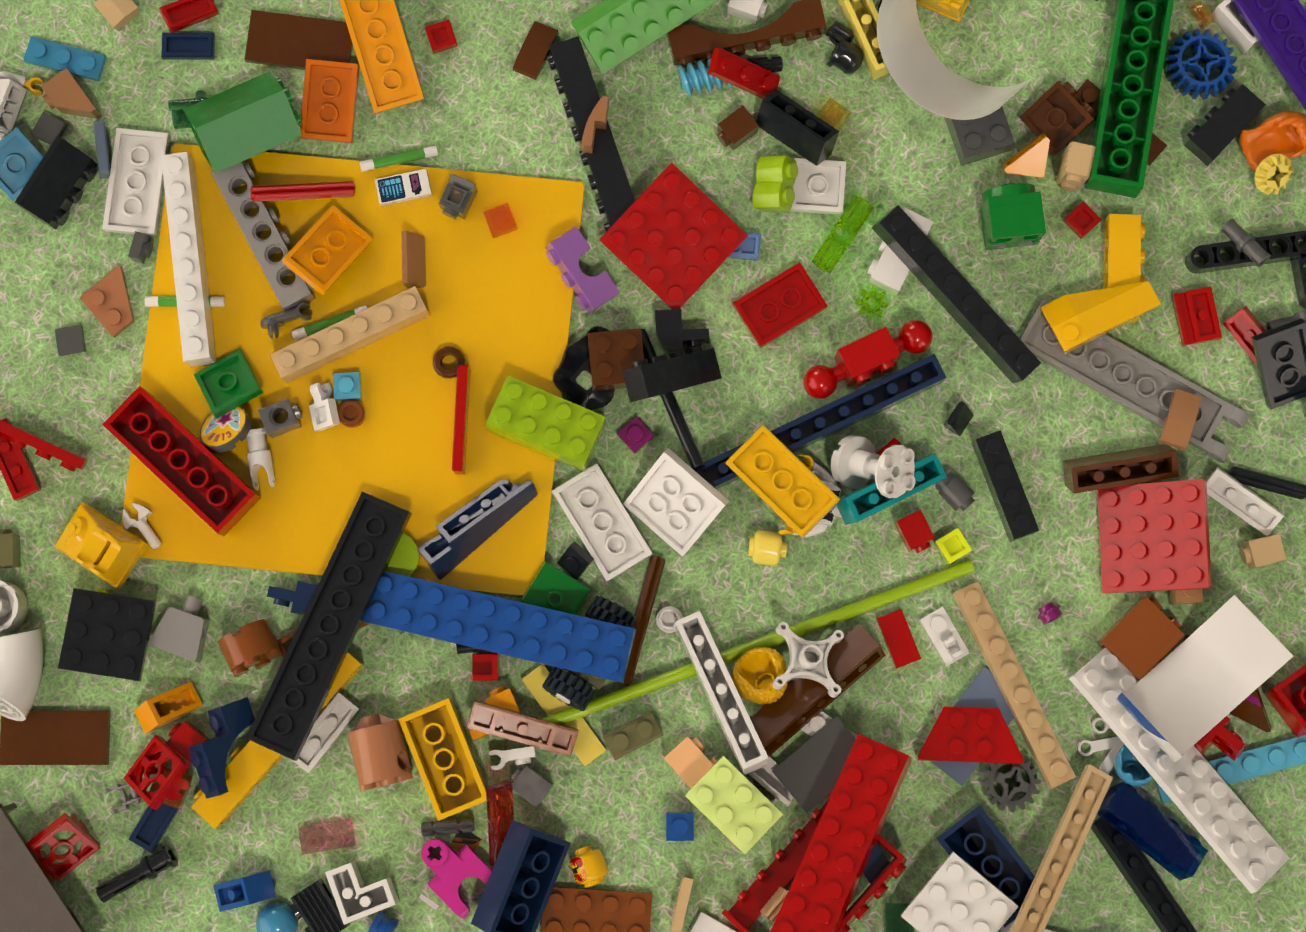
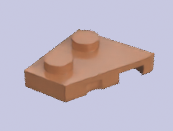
(110, 302)

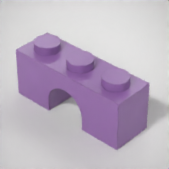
(590, 291)

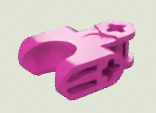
(451, 871)

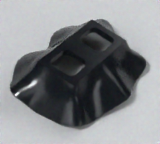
(573, 362)

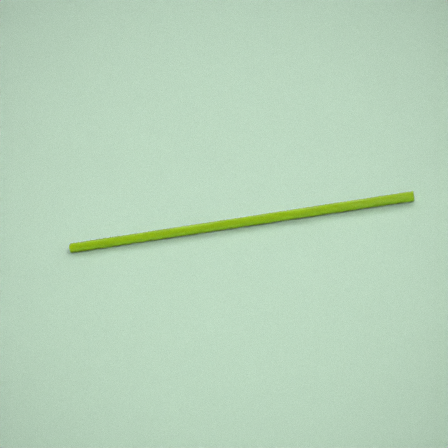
(769, 640)

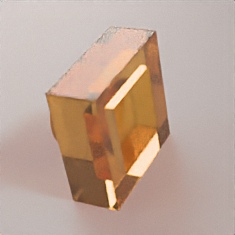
(500, 220)

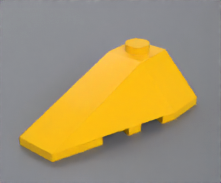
(1090, 314)

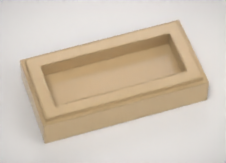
(681, 904)

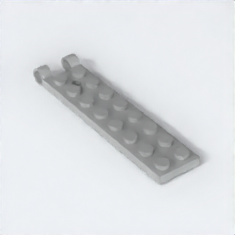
(1132, 382)

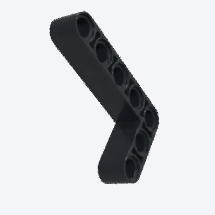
(1290, 252)

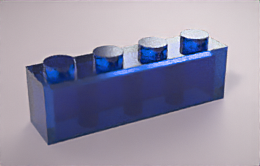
(1152, 831)

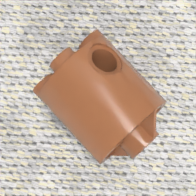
(379, 752)

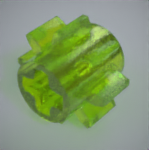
(865, 306)

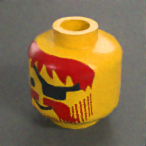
(589, 866)

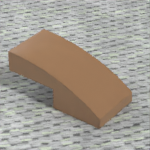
(597, 119)
(1180, 419)

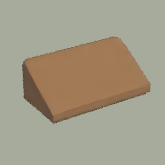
(413, 260)

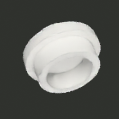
(666, 619)

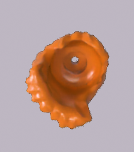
(1278, 134)

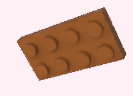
(596, 911)

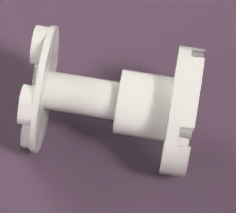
(858, 463)

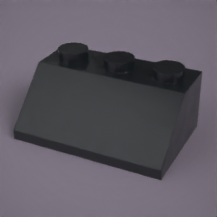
(57, 183)

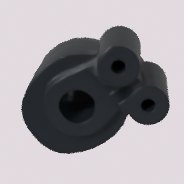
(845, 54)

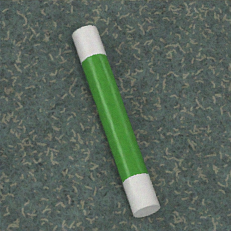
(398, 158)
(170, 301)
(318, 326)

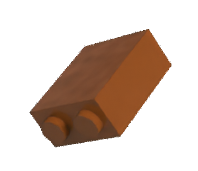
(1142, 636)

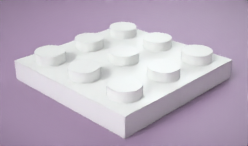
(675, 502)
(958, 901)

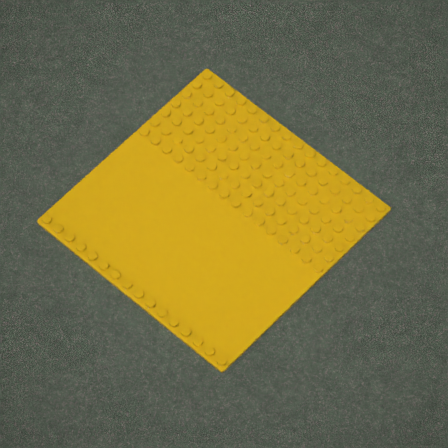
(483, 296)

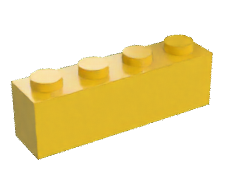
(1123, 251)

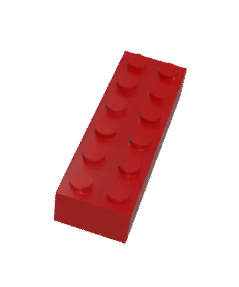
(181, 461)

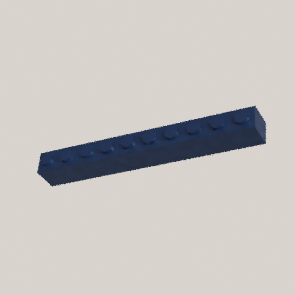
(840, 414)

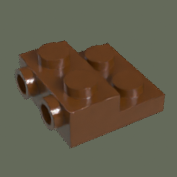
(1059, 116)

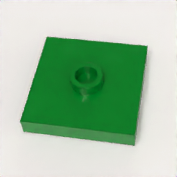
(228, 383)
(555, 590)

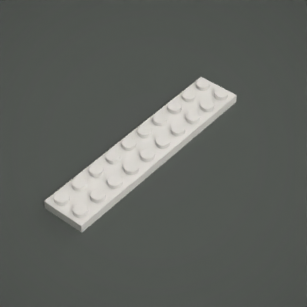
(1188, 782)

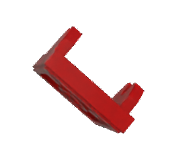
(146, 764)
(63, 823)

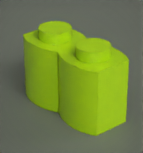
(775, 183)

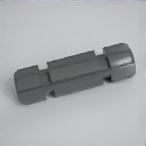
(448, 826)

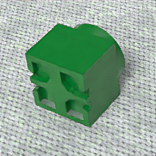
(1012, 216)

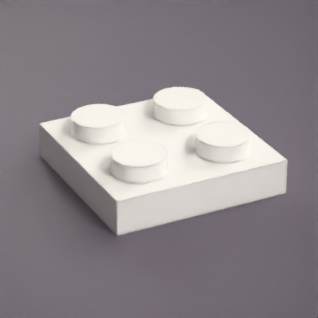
(819, 187)

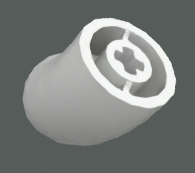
(20, 673)

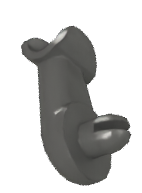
(278, 319)

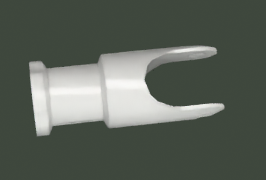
(259, 456)

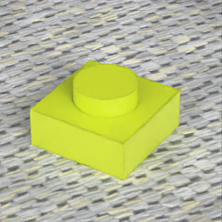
(953, 546)

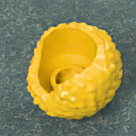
(755, 674)

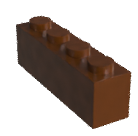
(1120, 468)

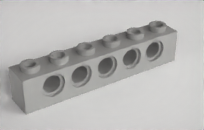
(240, 204)

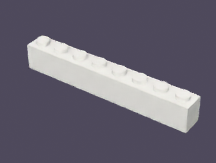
(188, 259)

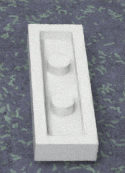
(1243, 501)
(326, 731)

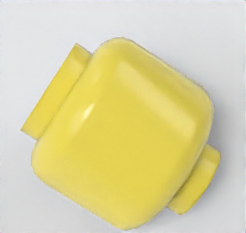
(767, 547)

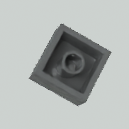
(980, 137)

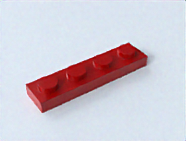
(44, 448)

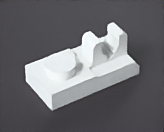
(944, 636)

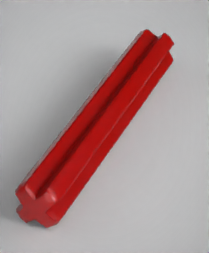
(302, 191)

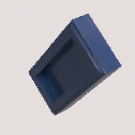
(188, 46)
(153, 827)

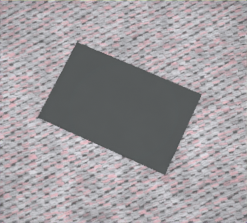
(817, 764)

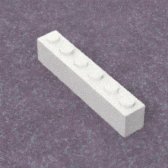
(722, 693)

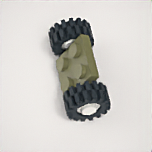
(571, 687)

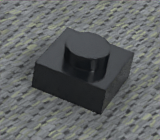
(575, 560)

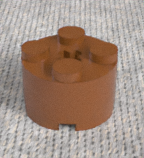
(250, 646)

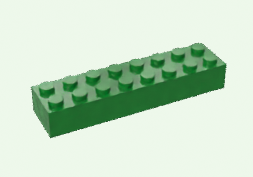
(1129, 96)

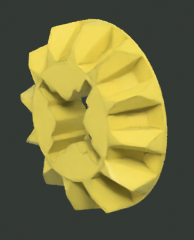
(1267, 169)

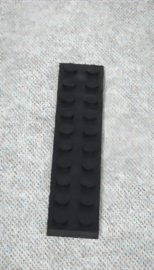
(329, 626)

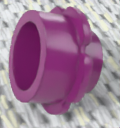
(1049, 613)

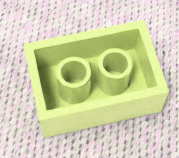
(733, 805)

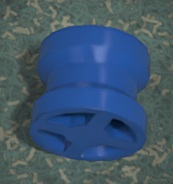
(383, 924)

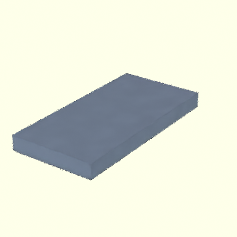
(981, 693)

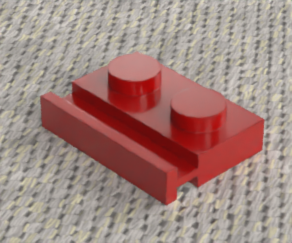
(1196, 316)

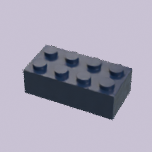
(521, 880)

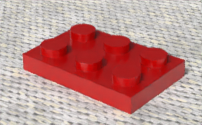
(780, 305)

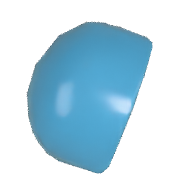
(1130, 769)
(276, 918)

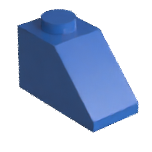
(245, 891)

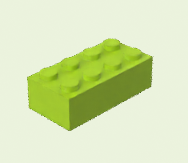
(546, 423)

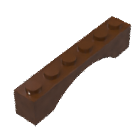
(800, 21)

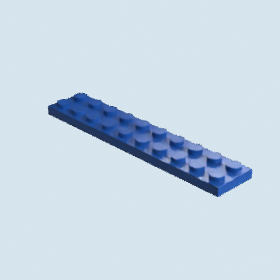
(502, 626)

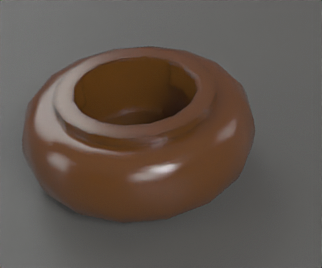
(440, 354)

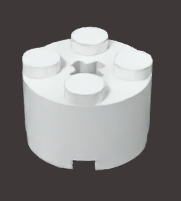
(12, 607)

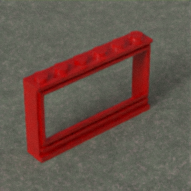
(784, 869)

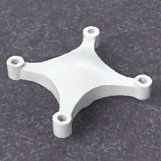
(808, 659)

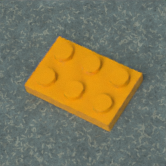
(327, 250)

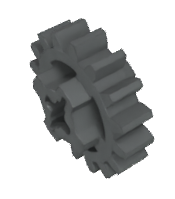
(1007, 794)

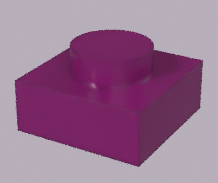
(635, 435)

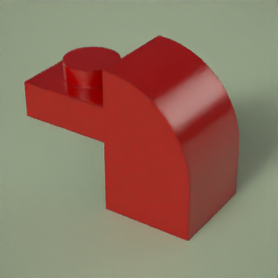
(1225, 740)

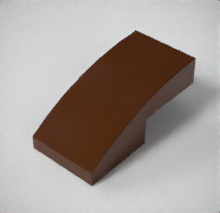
(534, 50)

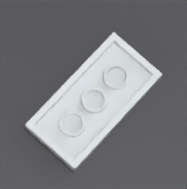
(135, 182)
(602, 522)

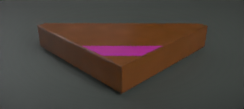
(1253, 712)

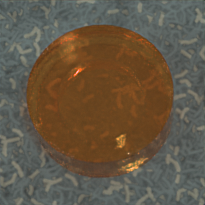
(1201, 13)

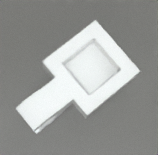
(324, 410)
(520, 755)

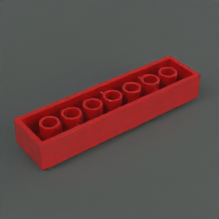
(843, 838)

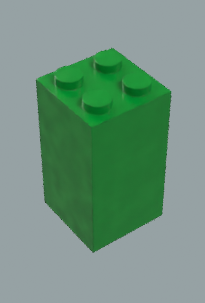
(244, 121)

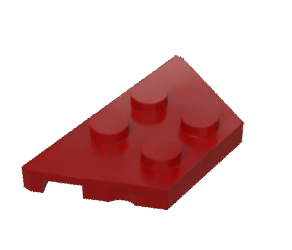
(971, 737)

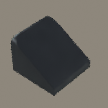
(959, 419)

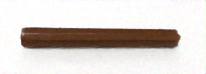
(643, 612)

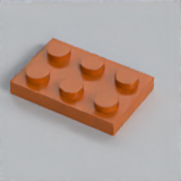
(329, 101)

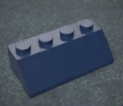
(986, 849)

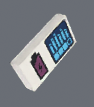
(403, 187)

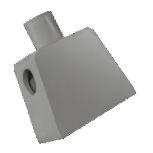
(182, 631)

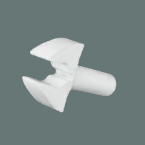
(142, 525)

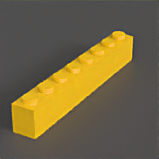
(254, 761)

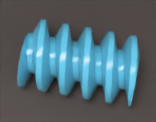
(698, 78)

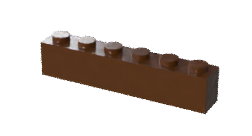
(807, 697)

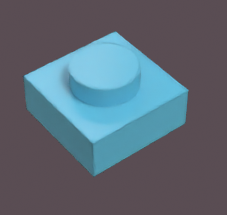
(347, 386)

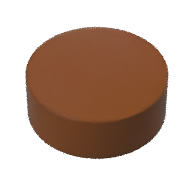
(351, 414)

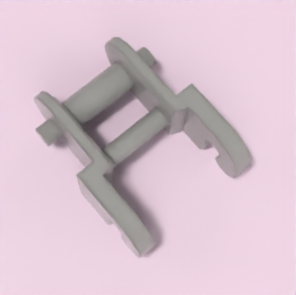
(136, 797)

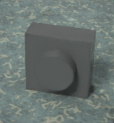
(140, 248)

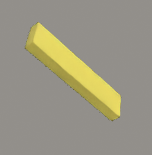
(587, 744)

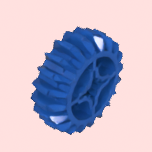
(1181, 68)

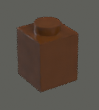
(737, 128)

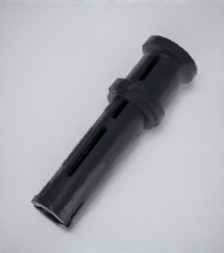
(147, 868)

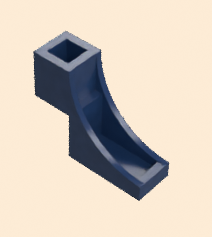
(211, 755)

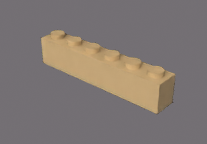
(350, 335)

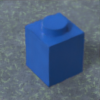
(679, 826)

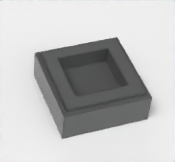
(48, 128)
(70, 340)

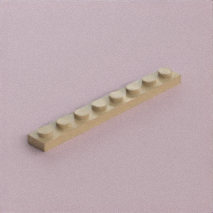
(1014, 685)
(1062, 851)

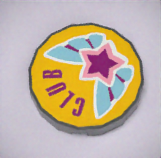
(223, 432)

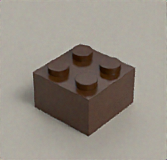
(611, 354)

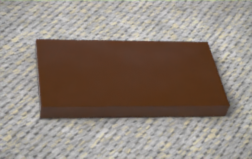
(292, 39)
(56, 738)

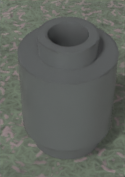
(955, 492)

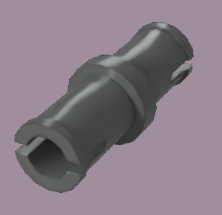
(1245, 242)

